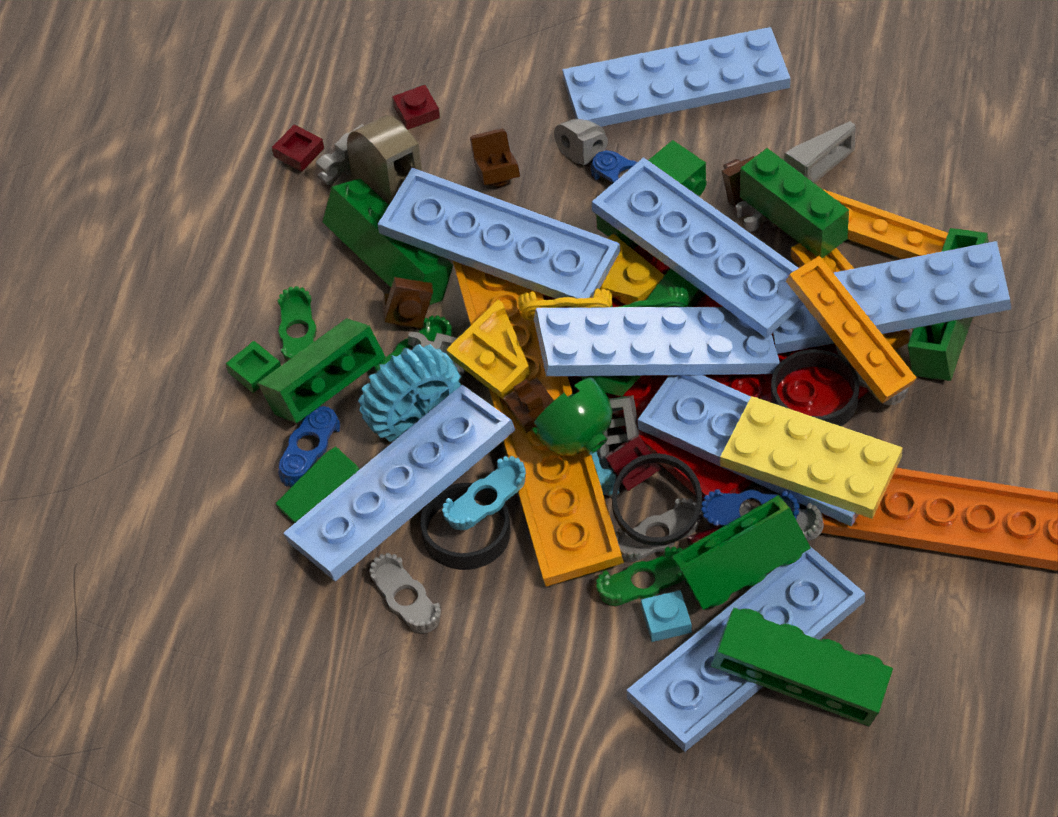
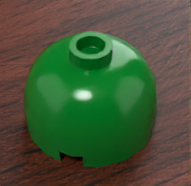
(576, 420)

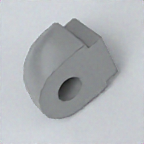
(580, 140)

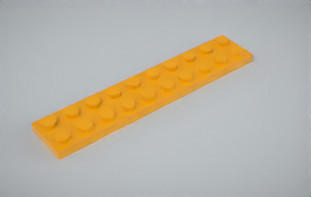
(560, 491)

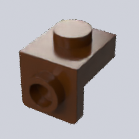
(493, 157)
(407, 302)

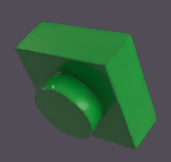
(252, 365)

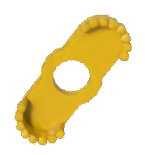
(528, 302)

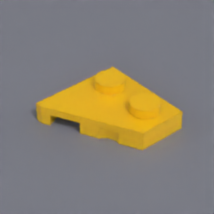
(630, 275)
(491, 352)

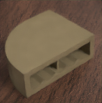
(383, 155)

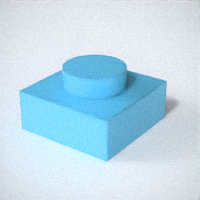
(666, 616)

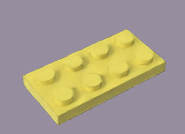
(811, 457)

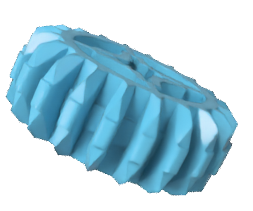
(407, 390)

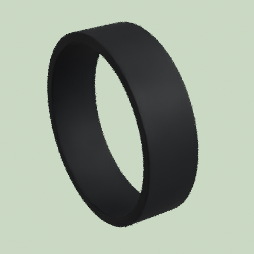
(822, 359)
(657, 458)
(469, 560)

